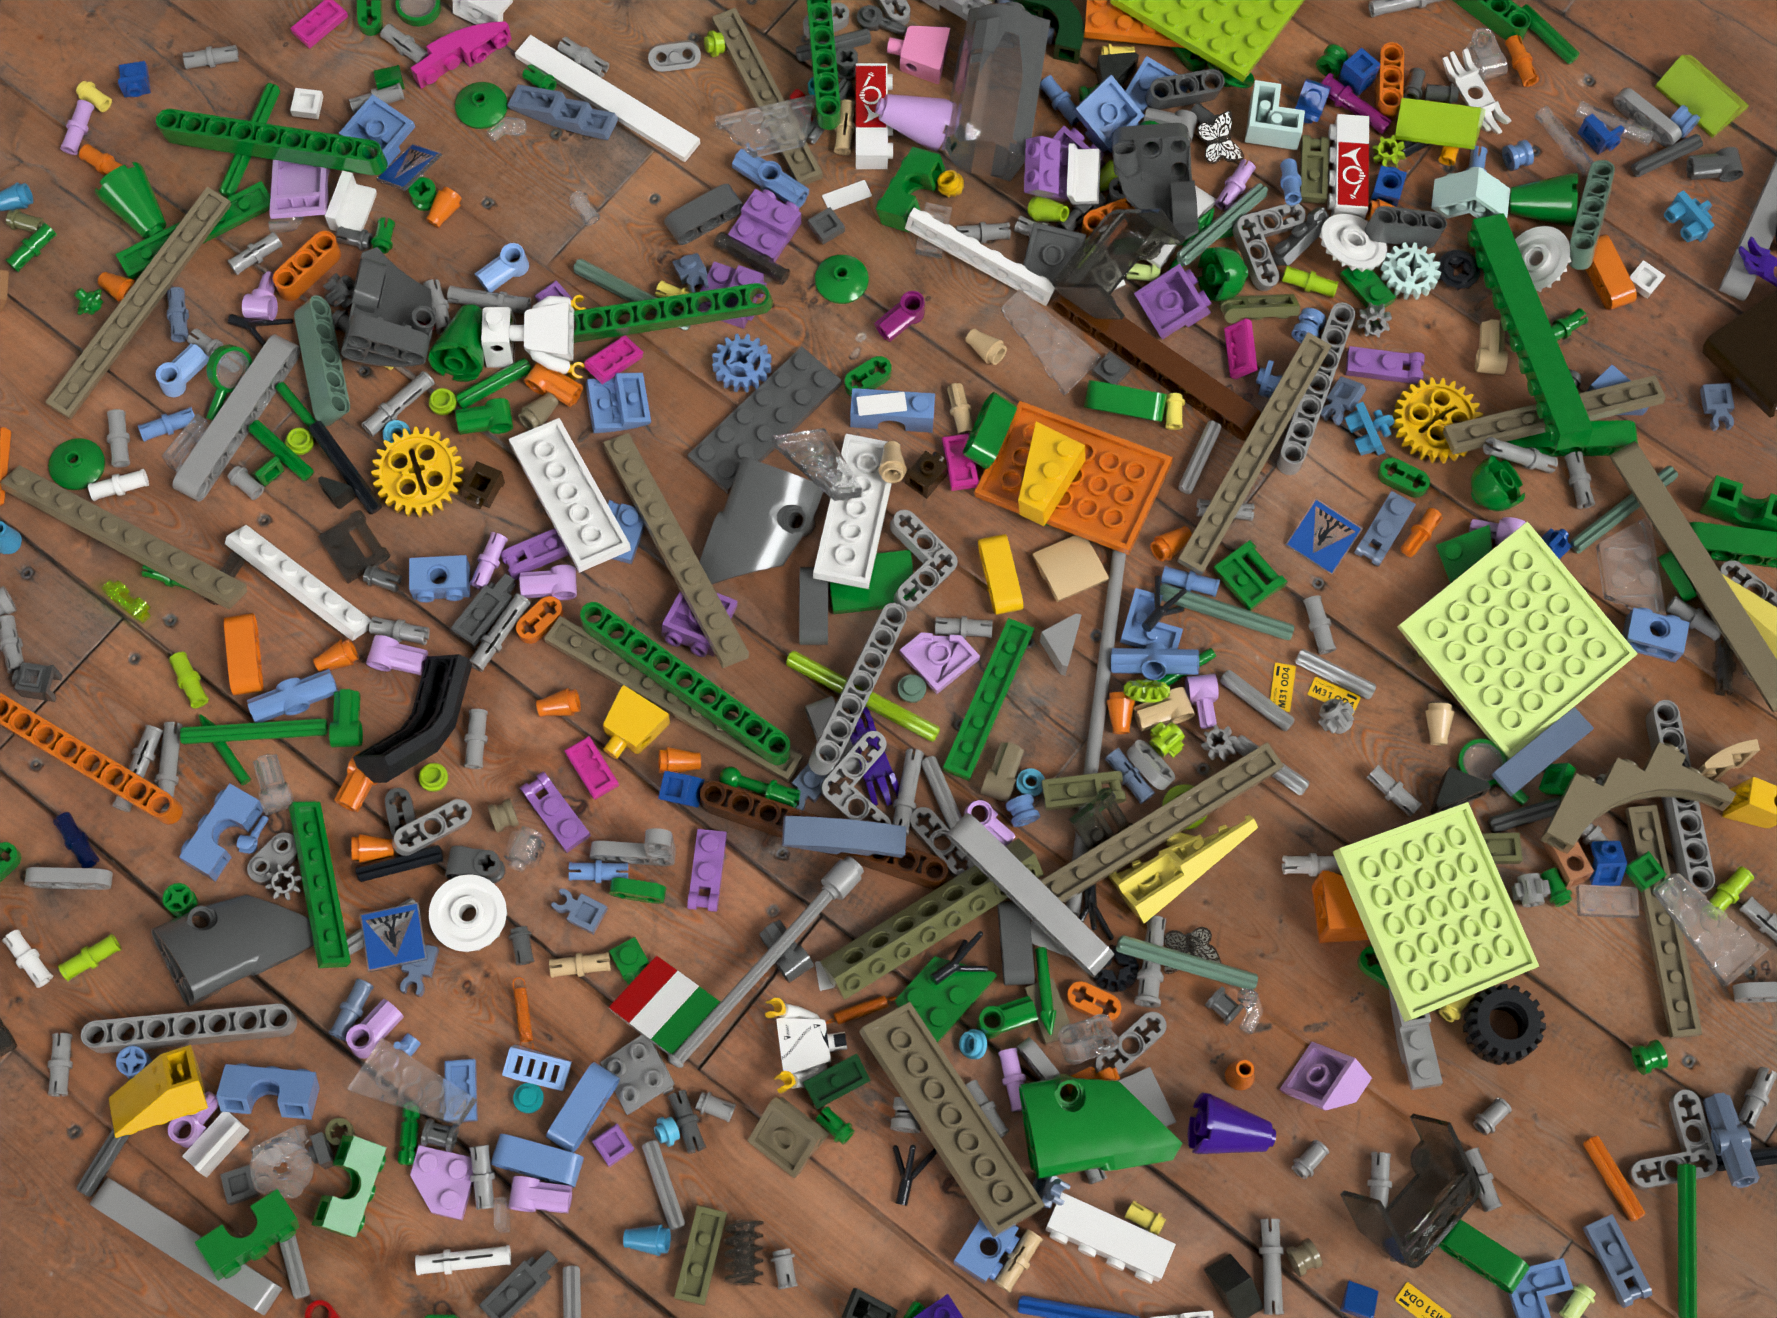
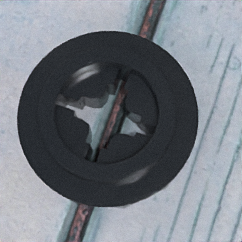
(1453, 260)
(1126, 976)

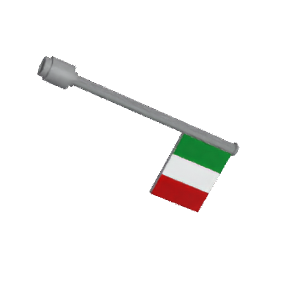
(680, 1013)

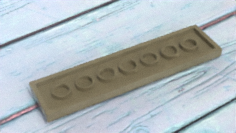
(952, 1119)

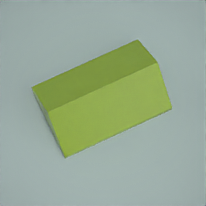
(1702, 92)
(1439, 123)

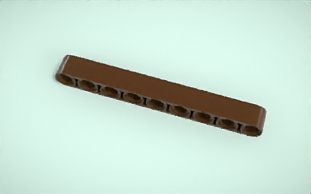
(1165, 368)
(760, 805)

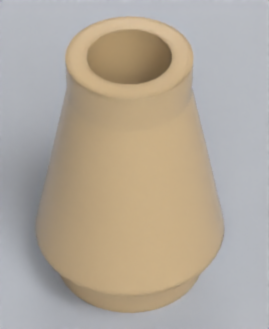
(988, 347)
(892, 463)
(1439, 722)

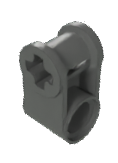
(471, 861)

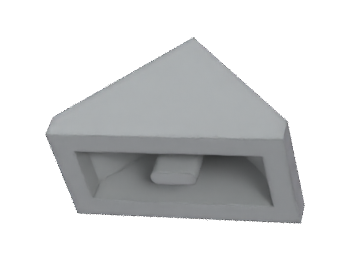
(1059, 641)

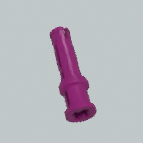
(1345, 98)

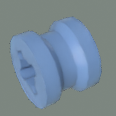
(1685, 120)
(1518, 155)
(1022, 810)
(128, 1059)

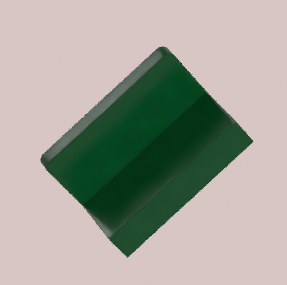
(836, 1081)

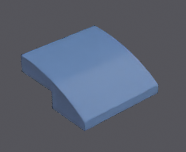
(618, 403)

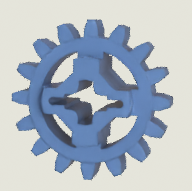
(740, 367)

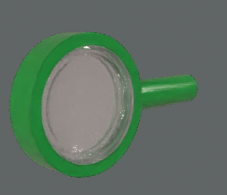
(418, 12)
(224, 372)
(1482, 759)

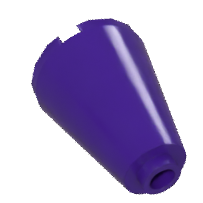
(1227, 1128)

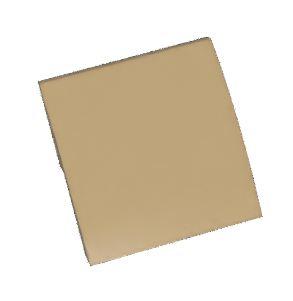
(1070, 567)
(1729, 758)

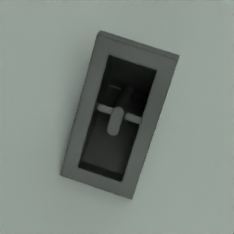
(1120, 66)
(1457, 789)
(1234, 1287)
(865, 1306)

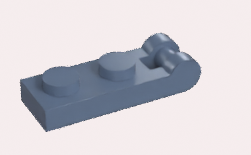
(1385, 528)
(1617, 1260)

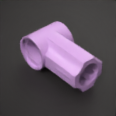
(557, 582)
(389, 654)
(375, 1026)
(531, 1195)

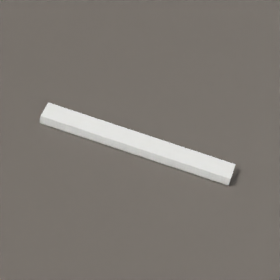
(608, 98)

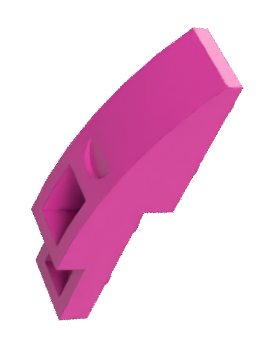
(466, 45)

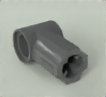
(1723, 165)
(794, 960)

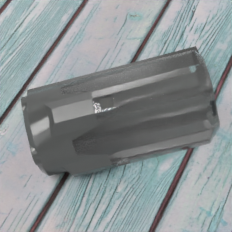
(996, 89)

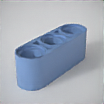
(583, 1107)
(537, 1160)

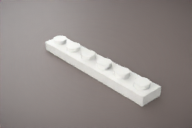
(979, 256)
(298, 582)

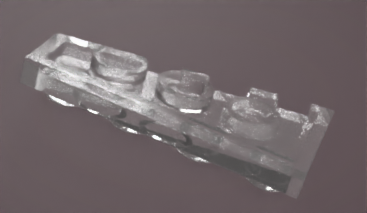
(1057, 347)
(820, 461)
(1715, 937)
(408, 1084)

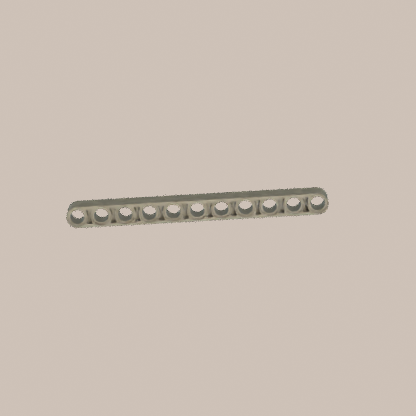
(1699, 569)

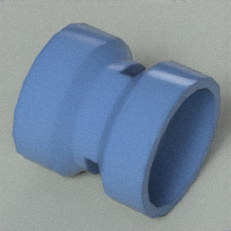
(1310, 321)

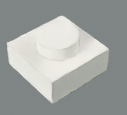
(306, 103)
(1646, 279)

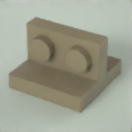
(787, 1136)

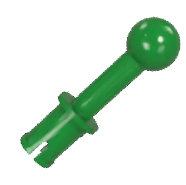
(773, 791)

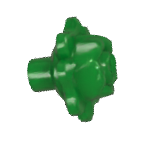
(88, 301)

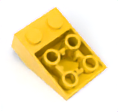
(159, 1093)

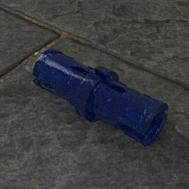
(76, 840)

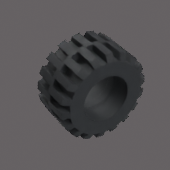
(1520, 1008)

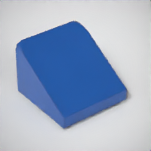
(1359, 1300)

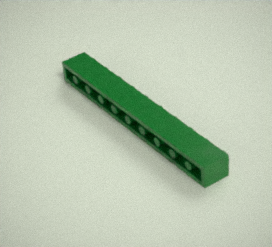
(1530, 333)

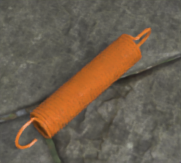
(861, 1010)
(523, 1014)

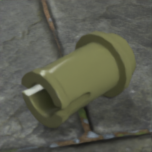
(17, 219)

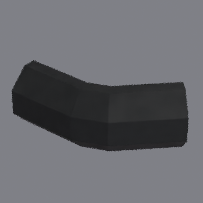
(429, 724)

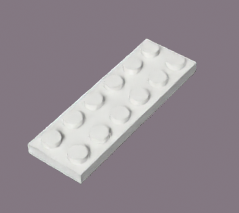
(569, 495)
(855, 525)

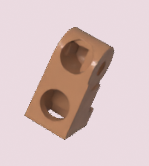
(1572, 867)

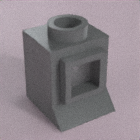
(35, 681)

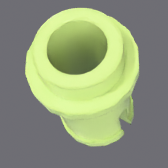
(1144, 272)
(1578, 1302)

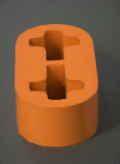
(535, 615)
(1096, 995)

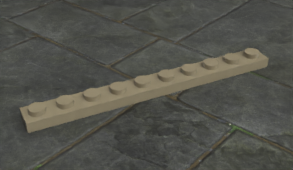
(138, 303)
(1254, 454)
(124, 537)
(676, 551)
(591, 653)
(1163, 823)

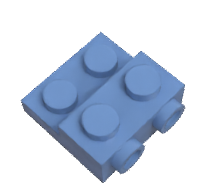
(1105, 111)
(381, 124)

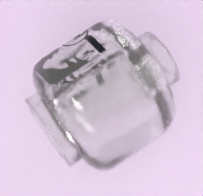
(524, 849)

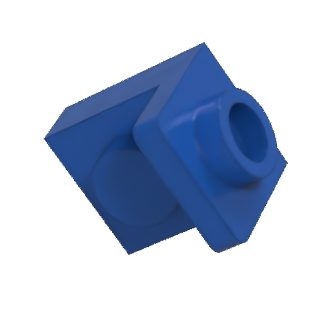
(134, 79)
(1312, 100)
(1598, 136)
(1608, 863)

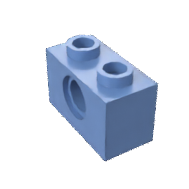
(426, 569)
(1672, 632)
(979, 1265)

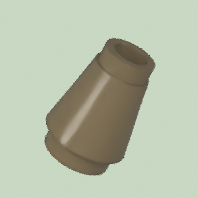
(538, 411)

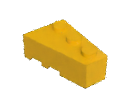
(1048, 472)

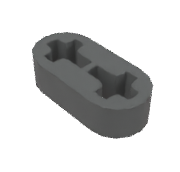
(395, 816)

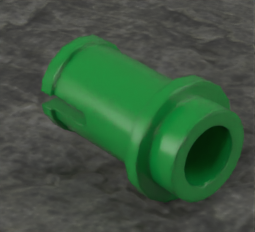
(539, 78)
(383, 235)
(1559, 894)
(836, 1127)

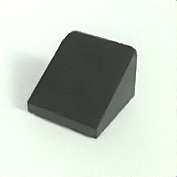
(337, 492)

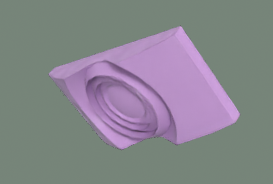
(298, 190)

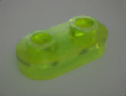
(119, 594)

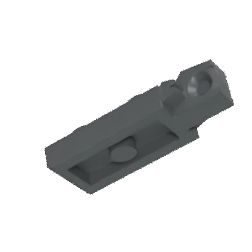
(1301, 238)
(484, 610)
(519, 1287)

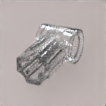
(274, 790)

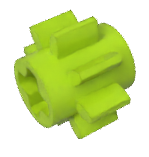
(1394, 147)
(1166, 739)

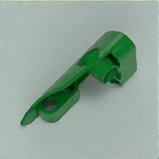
(1090, 1128)

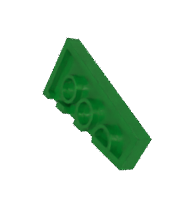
(1464, 551)

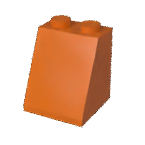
(1335, 910)

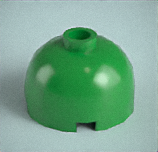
(1222, 273)
(1496, 485)

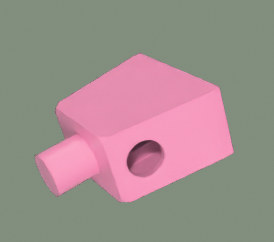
(922, 51)

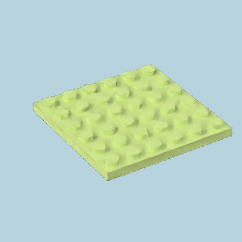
(1517, 640)
(1435, 910)

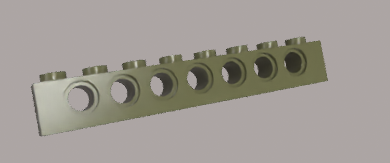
(919, 926)

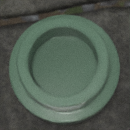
(911, 688)

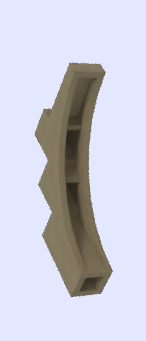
(1625, 782)

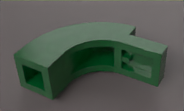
(1066, 23)

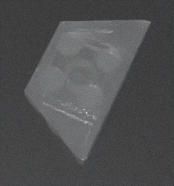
(770, 127)
(1631, 568)

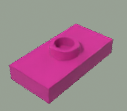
(319, 22)
(1240, 348)
(613, 359)
(961, 470)
(591, 768)

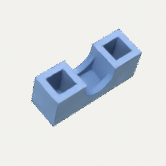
(917, 418)
(231, 809)
(244, 1085)

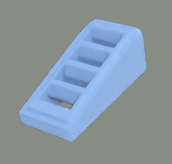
(528, 1054)

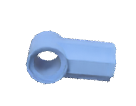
(501, 269)
(182, 368)

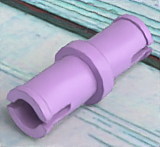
(77, 127)
(1235, 184)
(488, 560)
(1012, 1076)

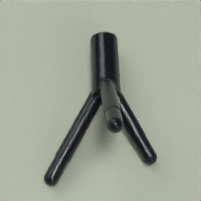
(251, 325)
(1160, 611)
(1094, 912)
(953, 966)
(906, 1174)

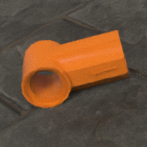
(562, 387)
(354, 788)

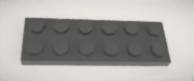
(770, 410)

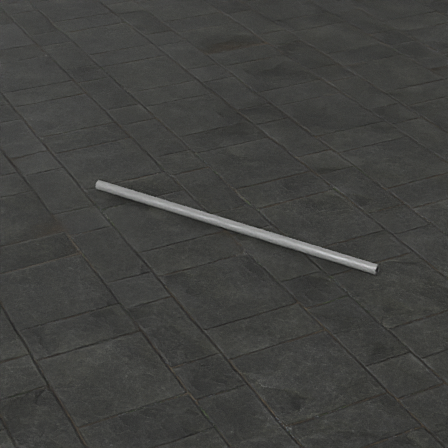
(1101, 690)

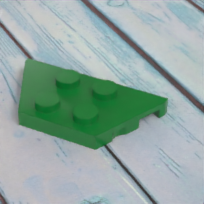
(947, 1002)

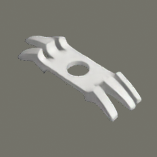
(1470, 79)

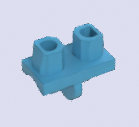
(1692, 214)
(1370, 441)

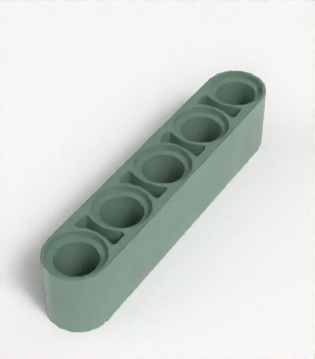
(1591, 214)
(322, 360)

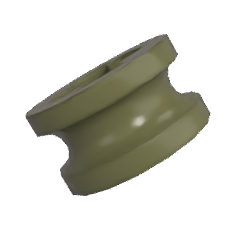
(343, 1123)

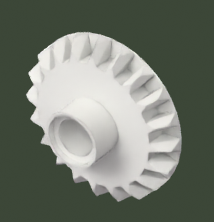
(1348, 243)
(1545, 246)
(456, 897)

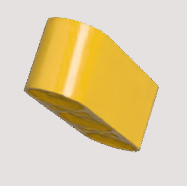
(1000, 574)

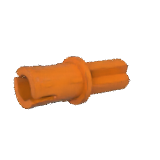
(1421, 532)

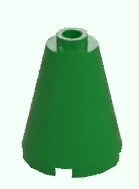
(132, 199)
(1547, 200)
(460, 346)

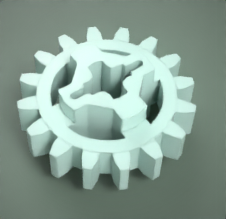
(1422, 269)

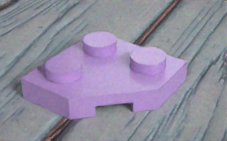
(939, 658)
(443, 1181)

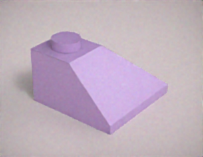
(1326, 1078)

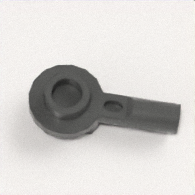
(872, 18)

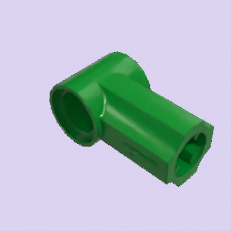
(492, 417)
(346, 726)
(1009, 1016)

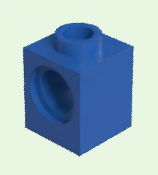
(1359, 71)
(1392, 177)
(681, 789)

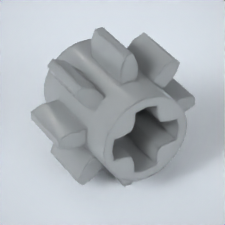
(1372, 313)
(1336, 716)
(1220, 750)
(291, 886)
(1530, 890)

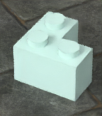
(1270, 123)
(1470, 192)

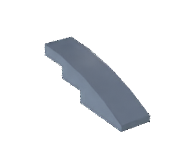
(567, 114)
(1542, 751)
(844, 835)

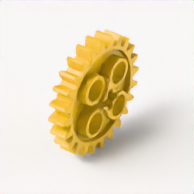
(1421, 401)
(394, 479)

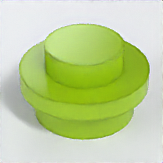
(714, 43)
(442, 401)
(300, 441)
(433, 777)

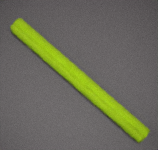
(875, 702)

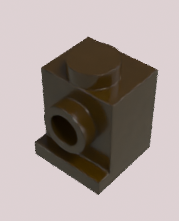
(480, 478)
(927, 481)

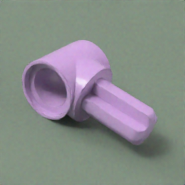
(261, 302)
(1498, 531)
(1202, 692)
(991, 823)
(196, 1122)

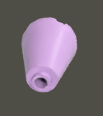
(916, 117)

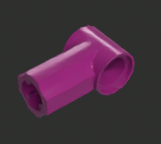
(900, 317)

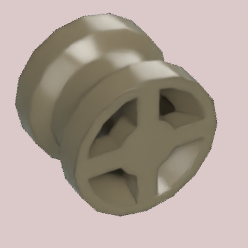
(503, 815)
(1304, 1257)

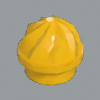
(950, 183)

